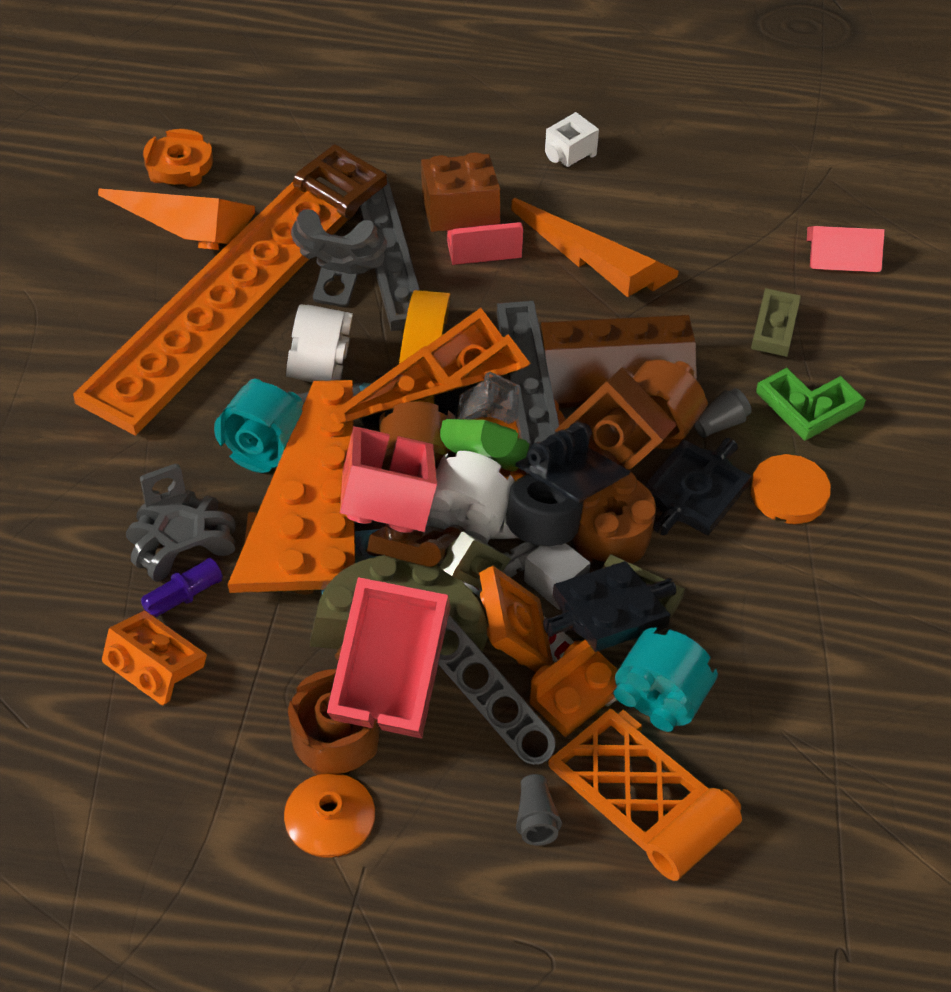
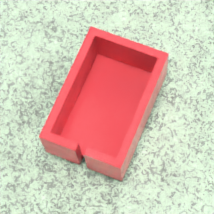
(393, 496)
(389, 657)

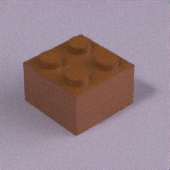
(460, 191)
(622, 420)

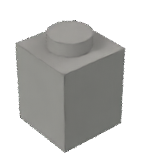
(553, 565)

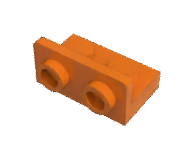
(151, 655)
(573, 687)

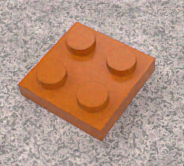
(514, 619)

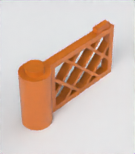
(691, 824)

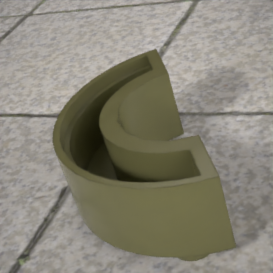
(337, 599)

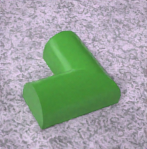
(809, 410)
(485, 439)

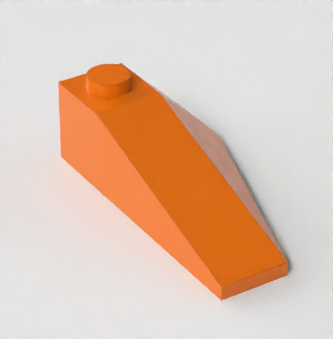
(189, 217)

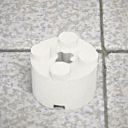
(318, 344)
(470, 495)

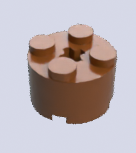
(676, 393)
(417, 422)
(617, 522)
(319, 740)

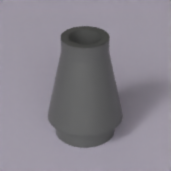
(723, 412)
(537, 813)

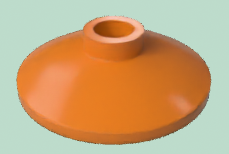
(334, 831)

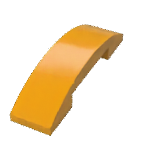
(424, 323)

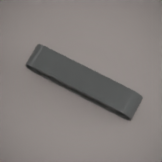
(496, 688)

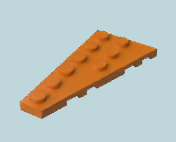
(299, 529)

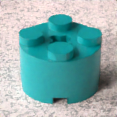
(258, 424)
(665, 678)

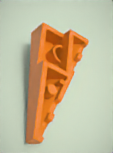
(616, 263)
(446, 364)

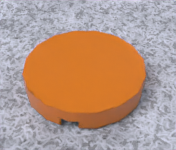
(790, 488)

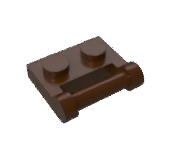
(345, 172)
(415, 547)

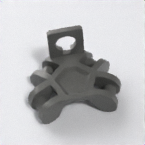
(338, 255)
(177, 523)

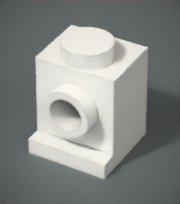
(565, 142)

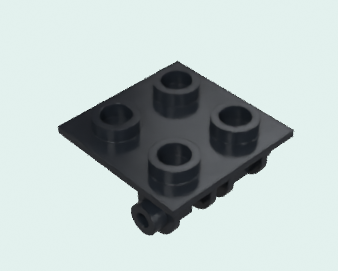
(570, 465)

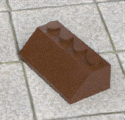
(589, 352)

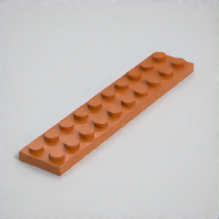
(203, 315)

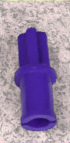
(182, 588)

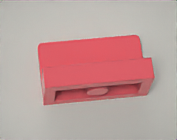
(485, 243)
(846, 248)

